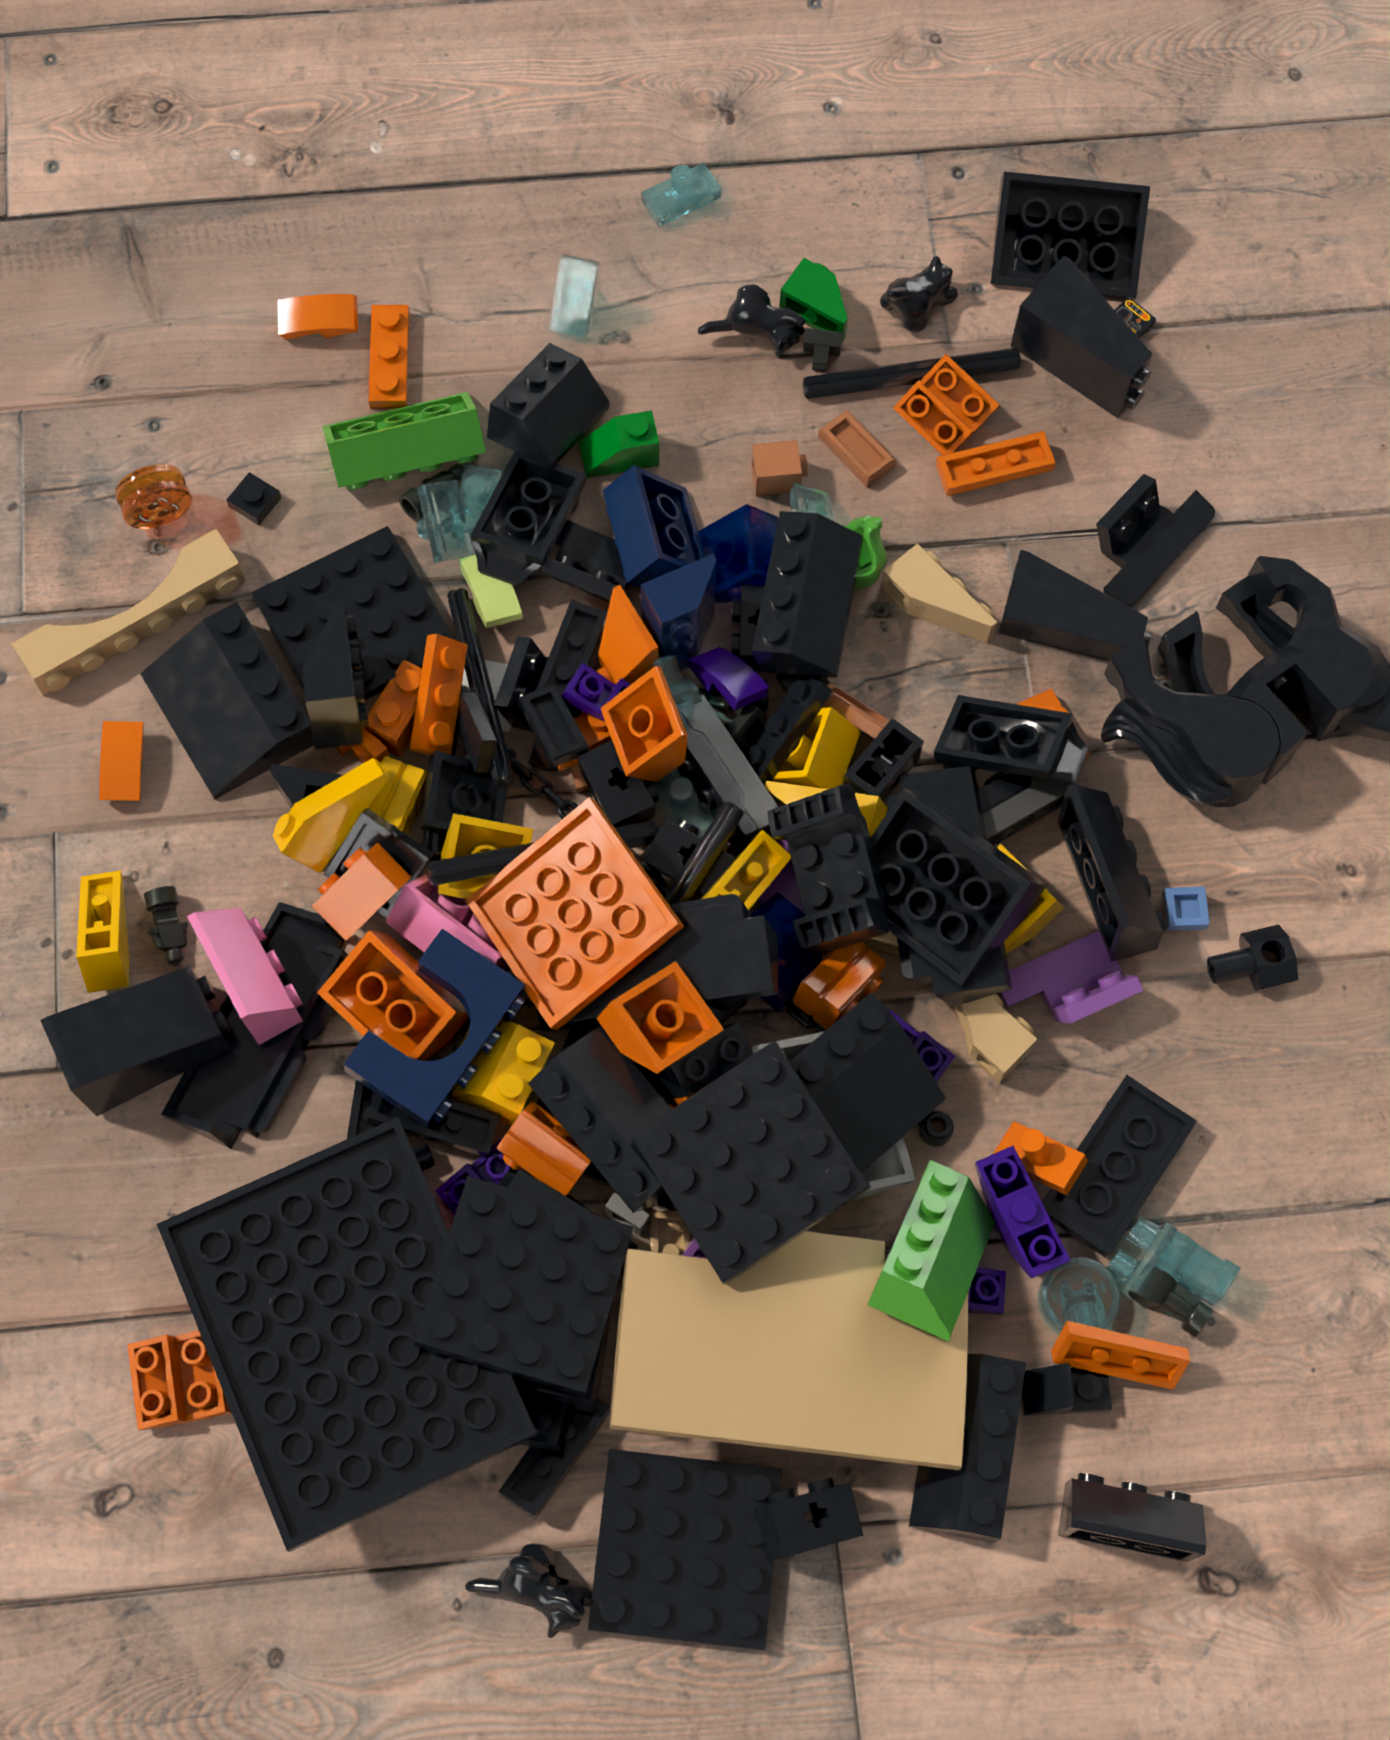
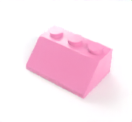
(423, 913)
(248, 971)

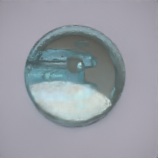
(1078, 1293)

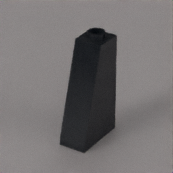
(1066, 612)

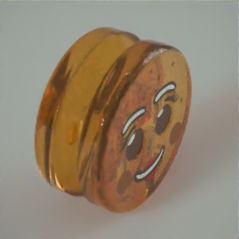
(153, 496)

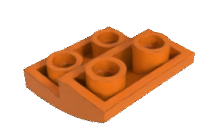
(946, 406)
(174, 1381)

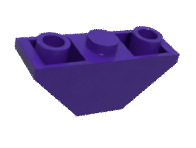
(1019, 1213)

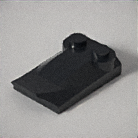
(524, 518)
(1011, 740)

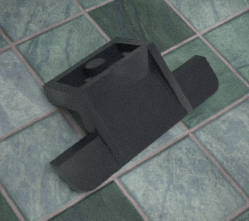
(1147, 536)
(586, 562)
(522, 678)

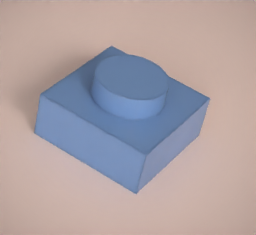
(1185, 908)

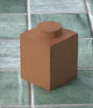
(777, 467)

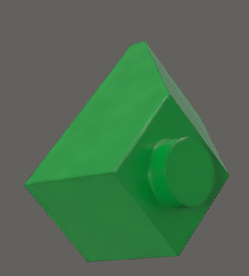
(815, 296)
(620, 445)

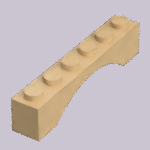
(61, 652)
(992, 1035)

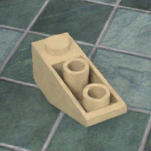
(931, 594)

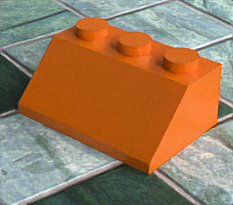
(386, 994)

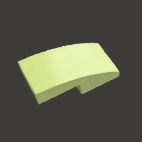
(492, 598)

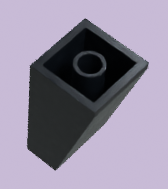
(1082, 340)
(137, 1038)

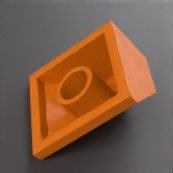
(626, 644)
(646, 728)
(660, 1020)

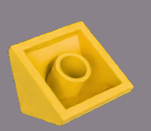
(476, 835)

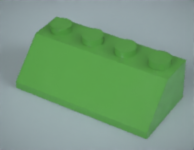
(404, 440)
(935, 1253)

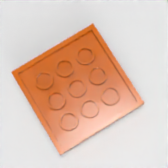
(573, 913)

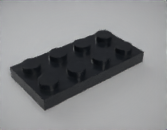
(1125, 1159)

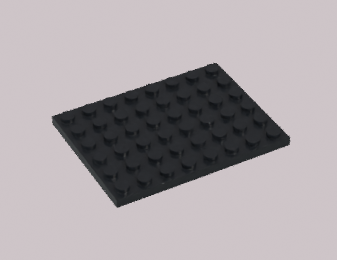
(312, 1324)

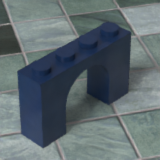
(425, 1087)

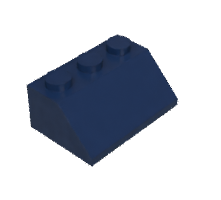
(651, 525)
(680, 608)

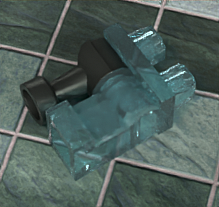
(1168, 1261)

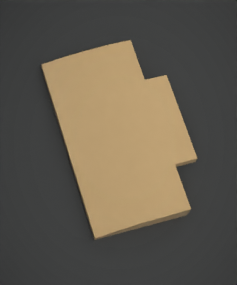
(786, 1357)

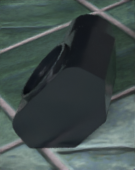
(1250, 962)

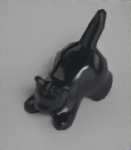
(920, 293)
(754, 315)
(534, 1583)

